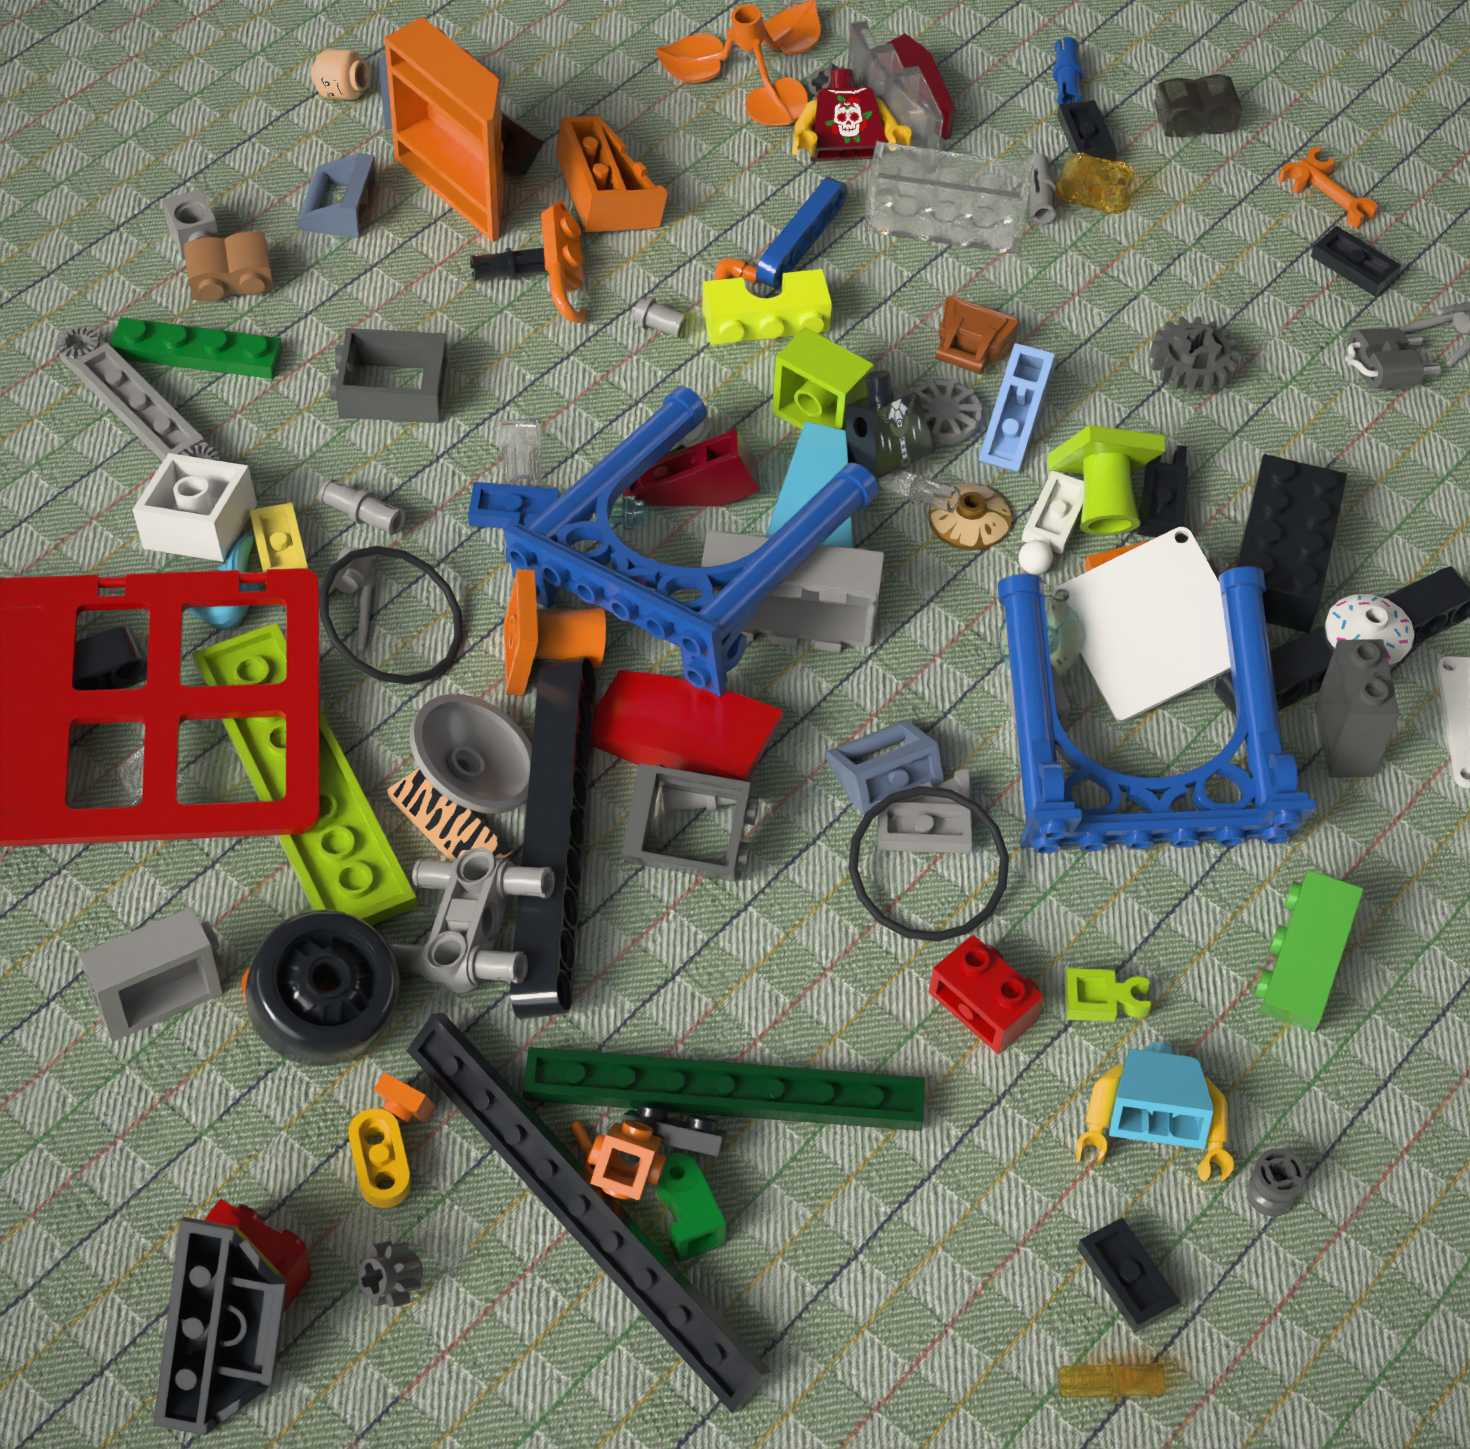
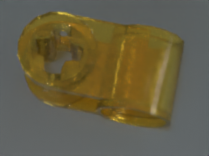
(1092, 181)

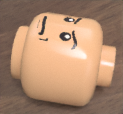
(340, 74)

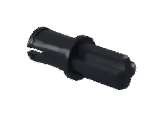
(507, 263)

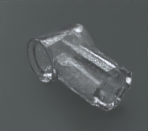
(520, 450)

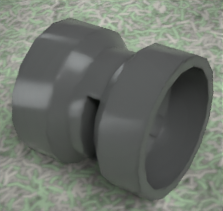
(1276, 1193)

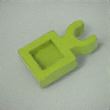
(1097, 995)

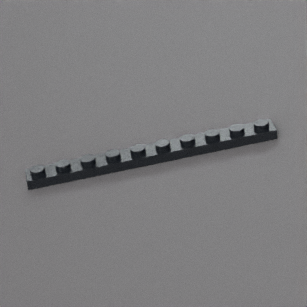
(590, 1214)

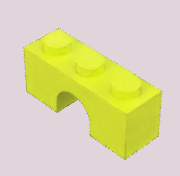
(739, 316)

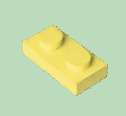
(278, 537)

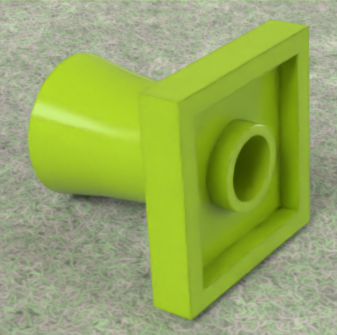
(1106, 462)

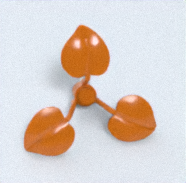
(793, 31)

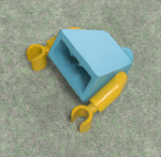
(1160, 1101)

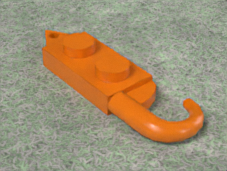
(563, 258)

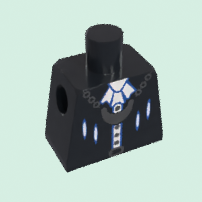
(886, 427)

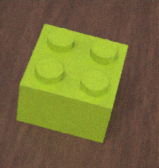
(817, 381)

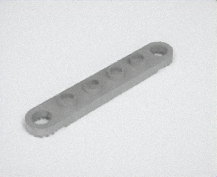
(131, 396)

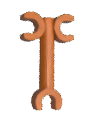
(1317, 174)

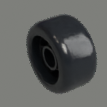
(313, 1023)

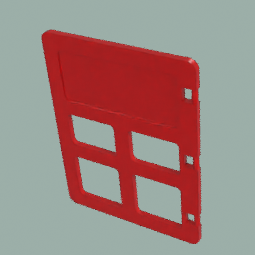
(43, 707)

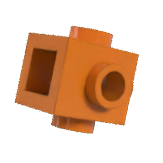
(615, 1173)

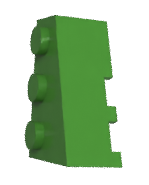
(1308, 950)

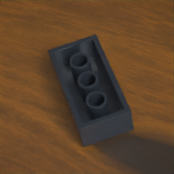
(1291, 536)

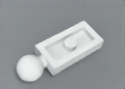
(1051, 522)

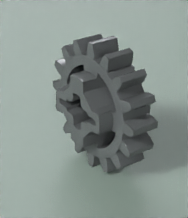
(1194, 355)

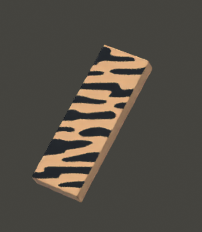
(442, 821)

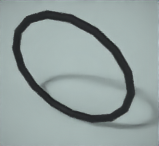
(349, 656)
(920, 934)

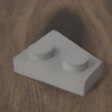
(928, 821)

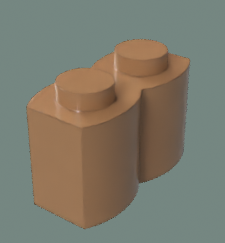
(228, 266)

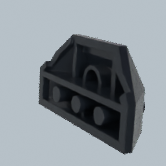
(218, 1327)

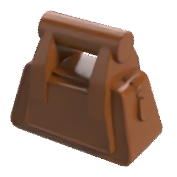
(974, 335)

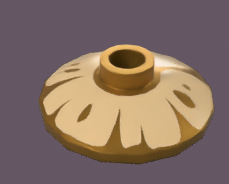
(978, 521)

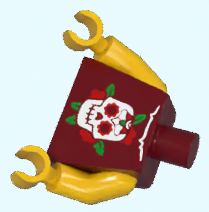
(846, 122)

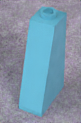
(816, 460)

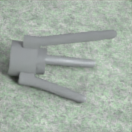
(1461, 318)
(355, 577)

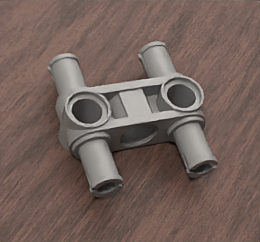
(470, 919)

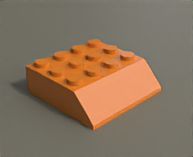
(447, 122)

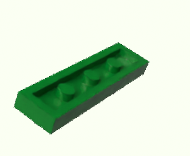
(197, 347)

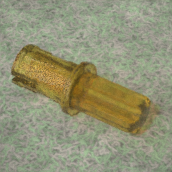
(1111, 1380)

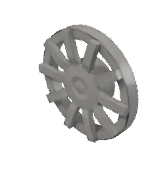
(945, 411)

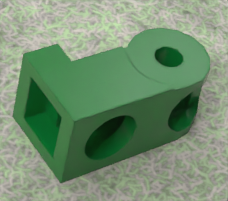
(696, 1215)

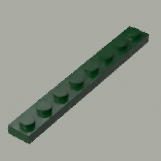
(725, 1088)

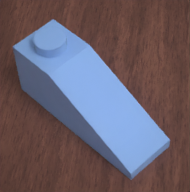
(1017, 407)

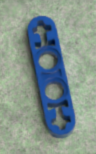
(801, 232)

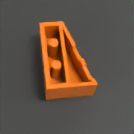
(604, 181)

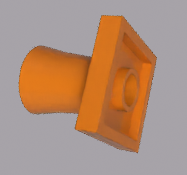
(546, 633)

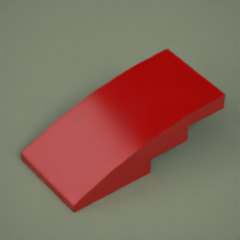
(682, 727)

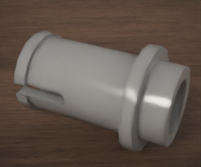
(660, 317)

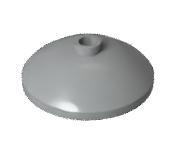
(472, 753)

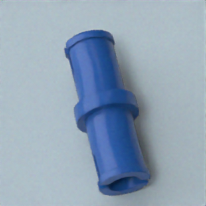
(1067, 71)

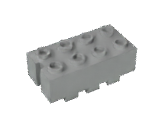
(823, 600)

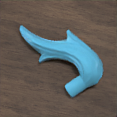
(230, 616)

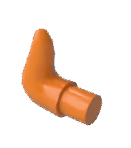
(735, 268)

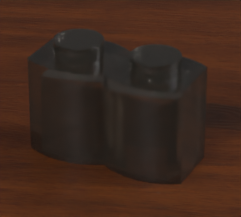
(1197, 106)

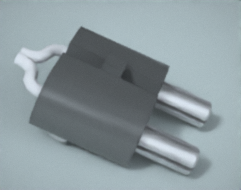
(1383, 358)

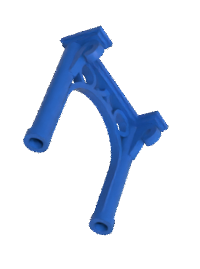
(704, 628)
(1051, 812)

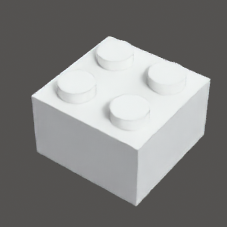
(195, 507)

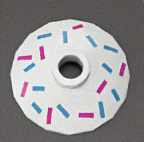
(1371, 618)

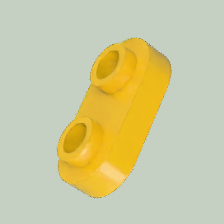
(381, 1160)

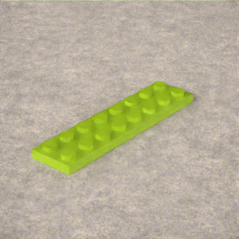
(347, 856)

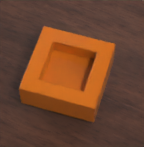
(403, 1100)

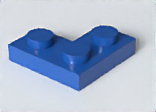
(506, 504)

